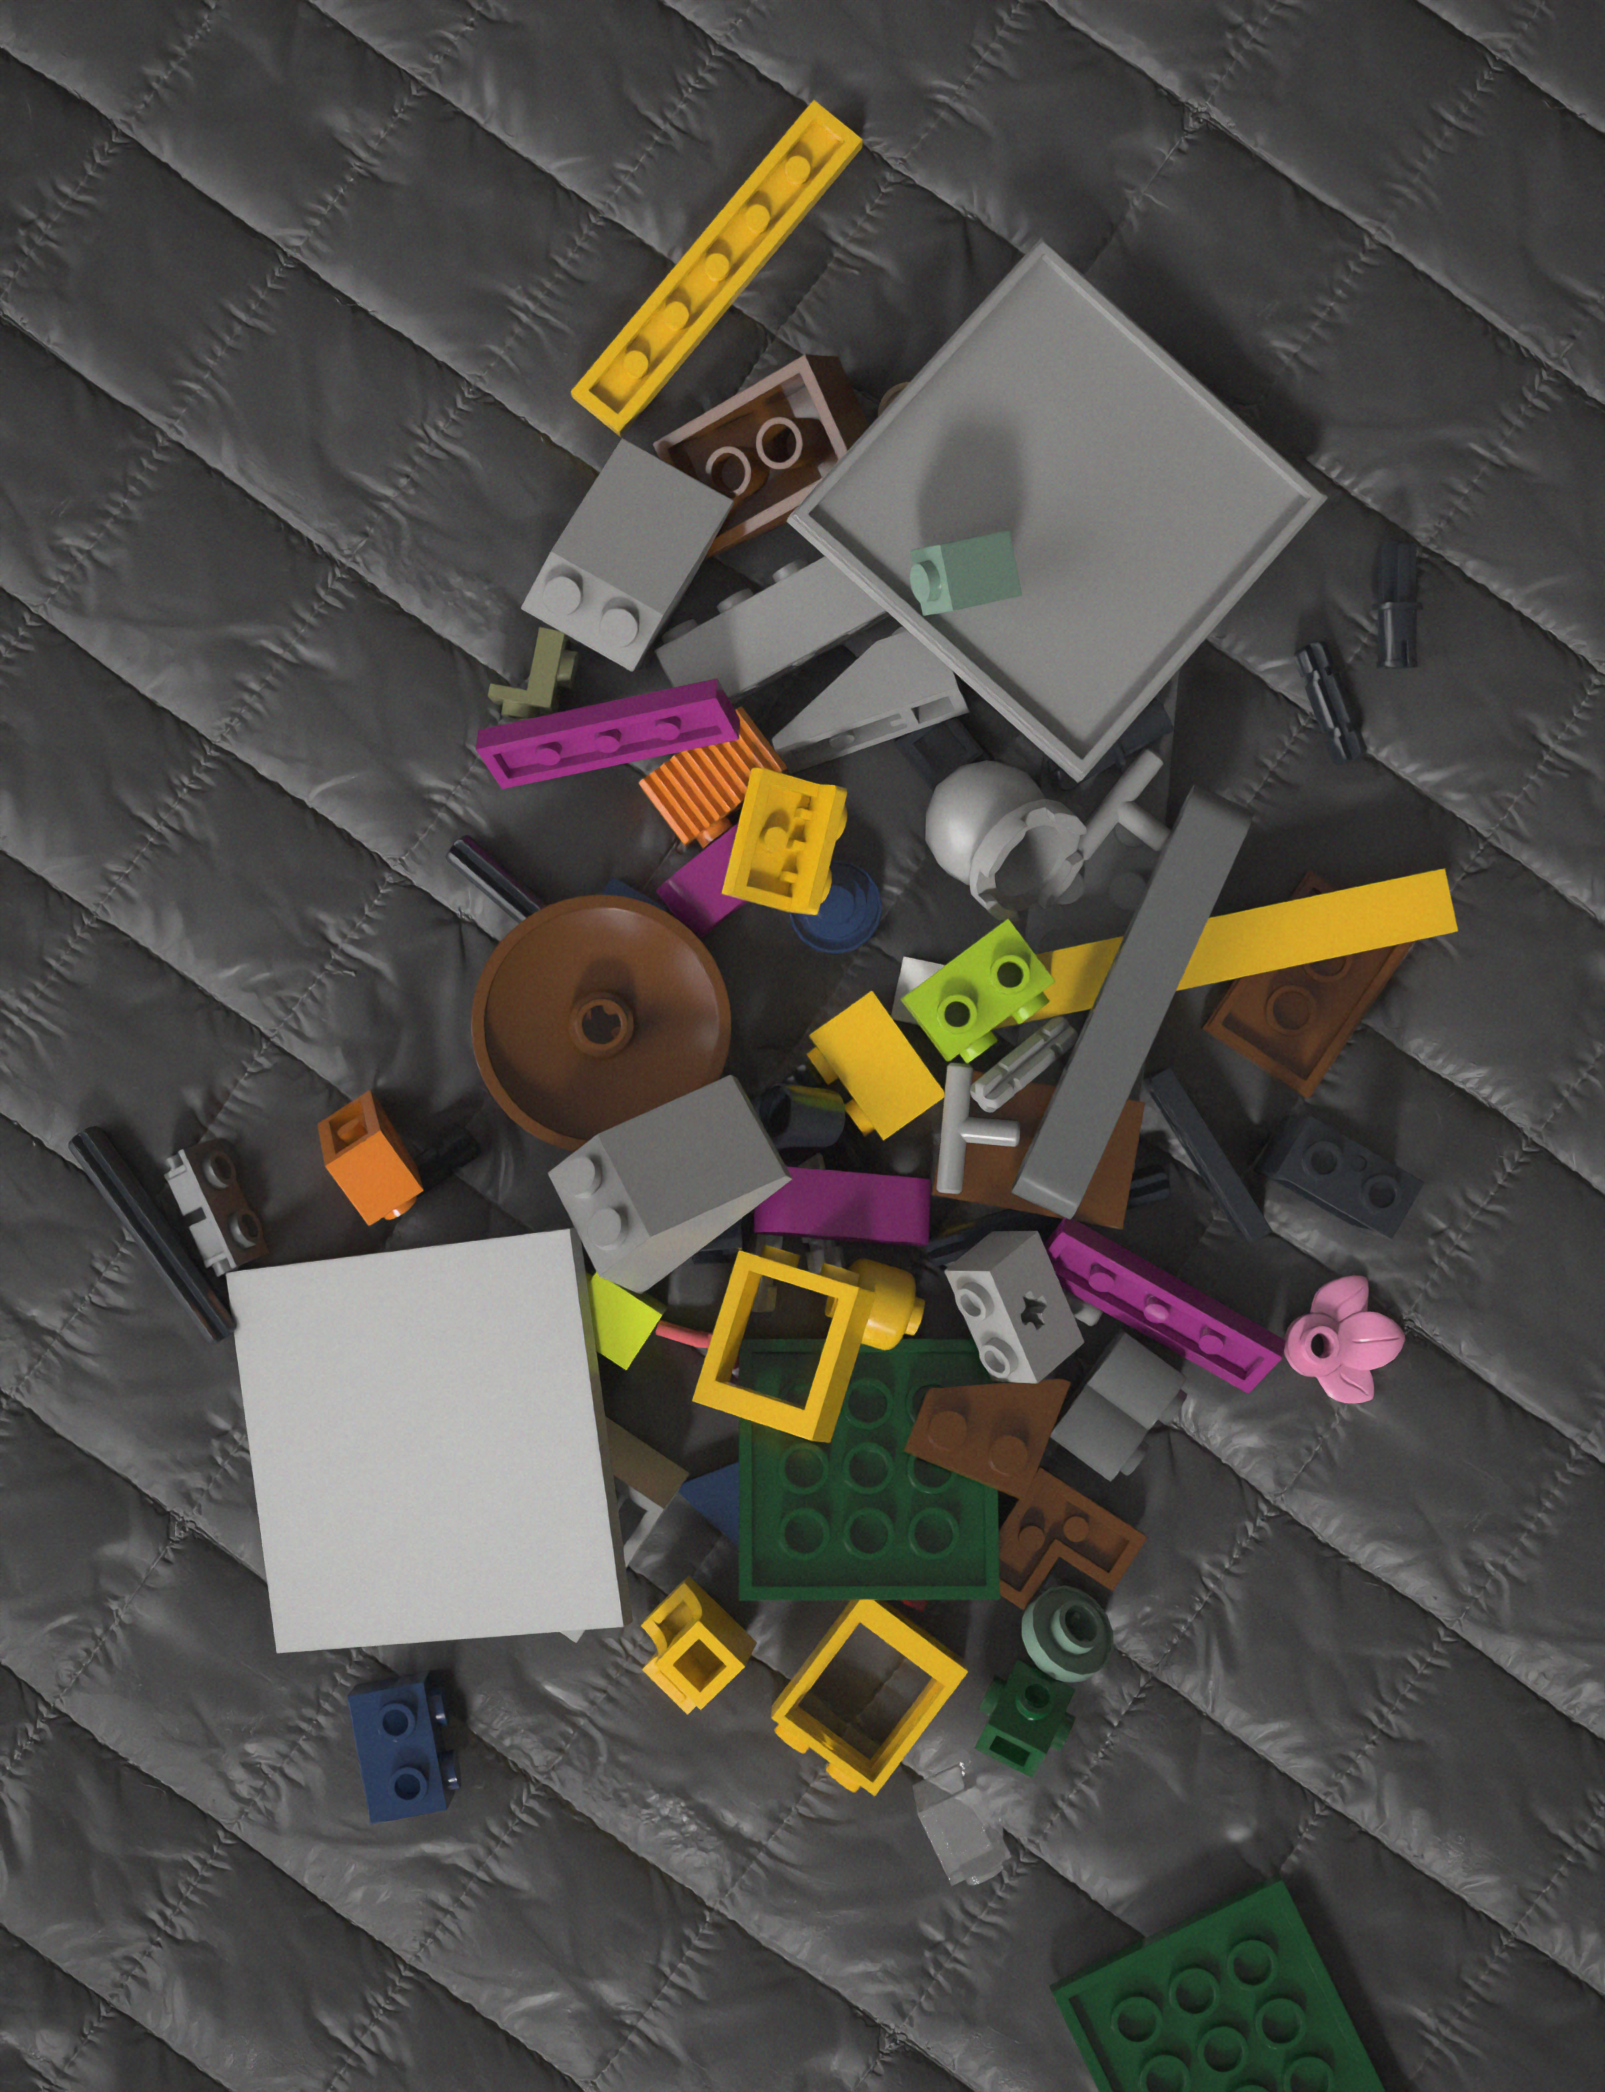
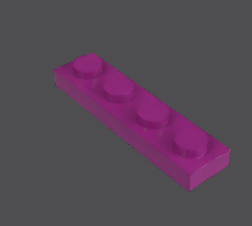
(609, 734)
(1162, 1306)

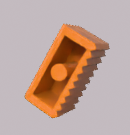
(709, 783)

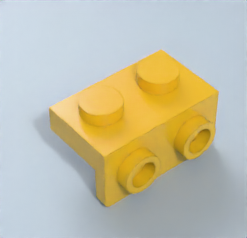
(785, 842)

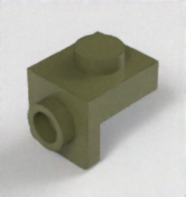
(551, 670)

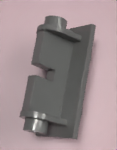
(207, 1179)

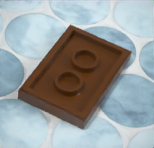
(1302, 1015)
(993, 1168)

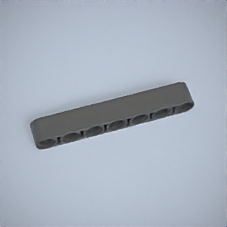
(1132, 1002)

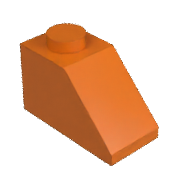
(369, 1159)

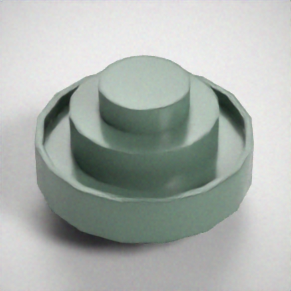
(1067, 1634)

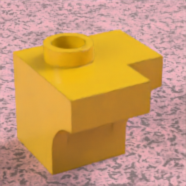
(696, 1646)

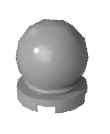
(1003, 837)

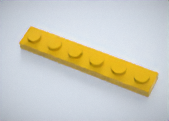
(717, 268)

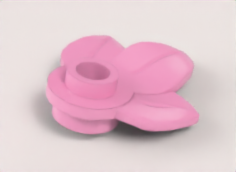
(1351, 1338)

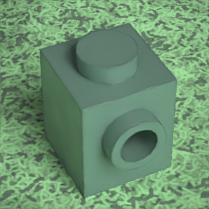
(965, 573)

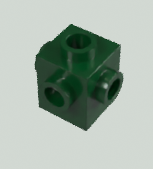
(1025, 1717)

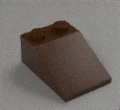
(769, 444)

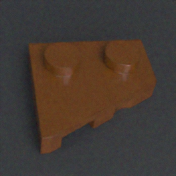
(989, 1431)

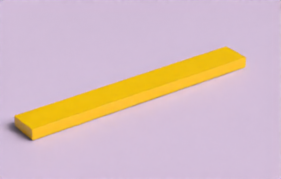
(1271, 938)

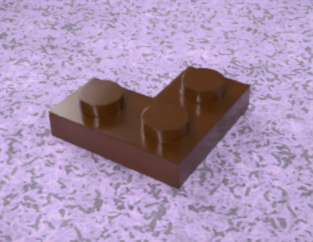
(1063, 1524)

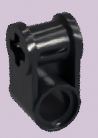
(800, 1120)

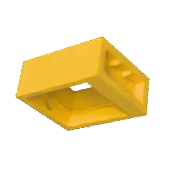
(836, 1363)
(846, 1763)

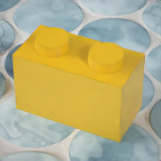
(875, 1067)

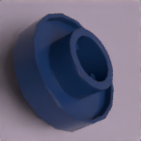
(845, 916)

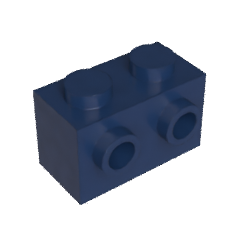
(403, 1746)

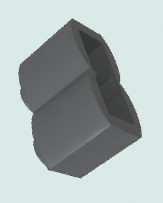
(1118, 1405)

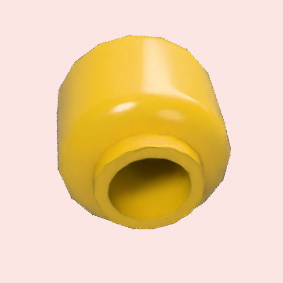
(894, 1306)

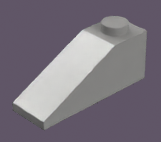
(879, 697)

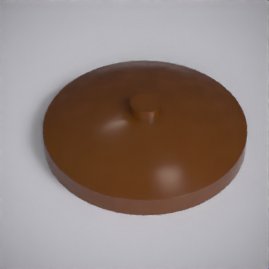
(597, 1017)

